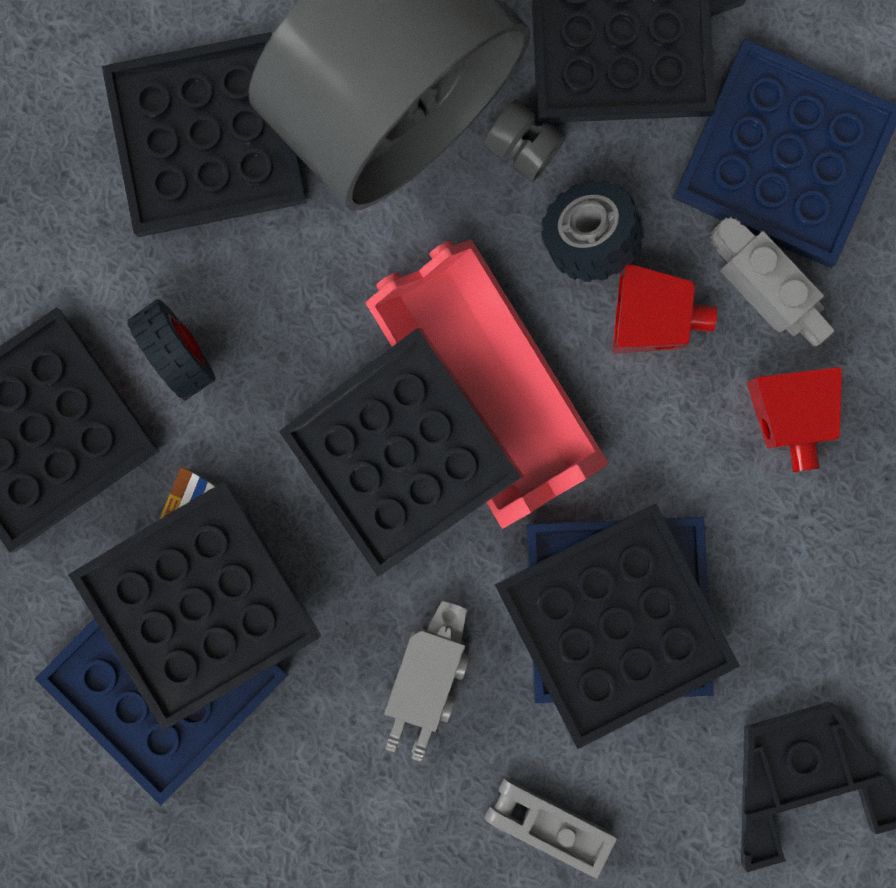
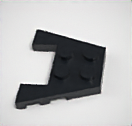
(801, 762)

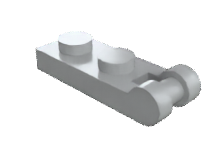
(552, 828)

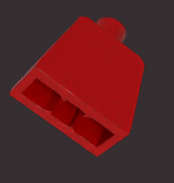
(657, 312)
(798, 412)

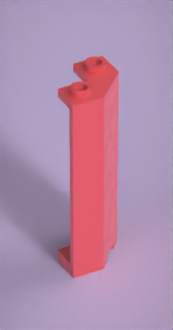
(498, 368)

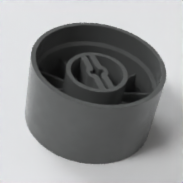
(382, 85)

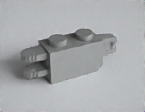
(770, 281)
(426, 676)

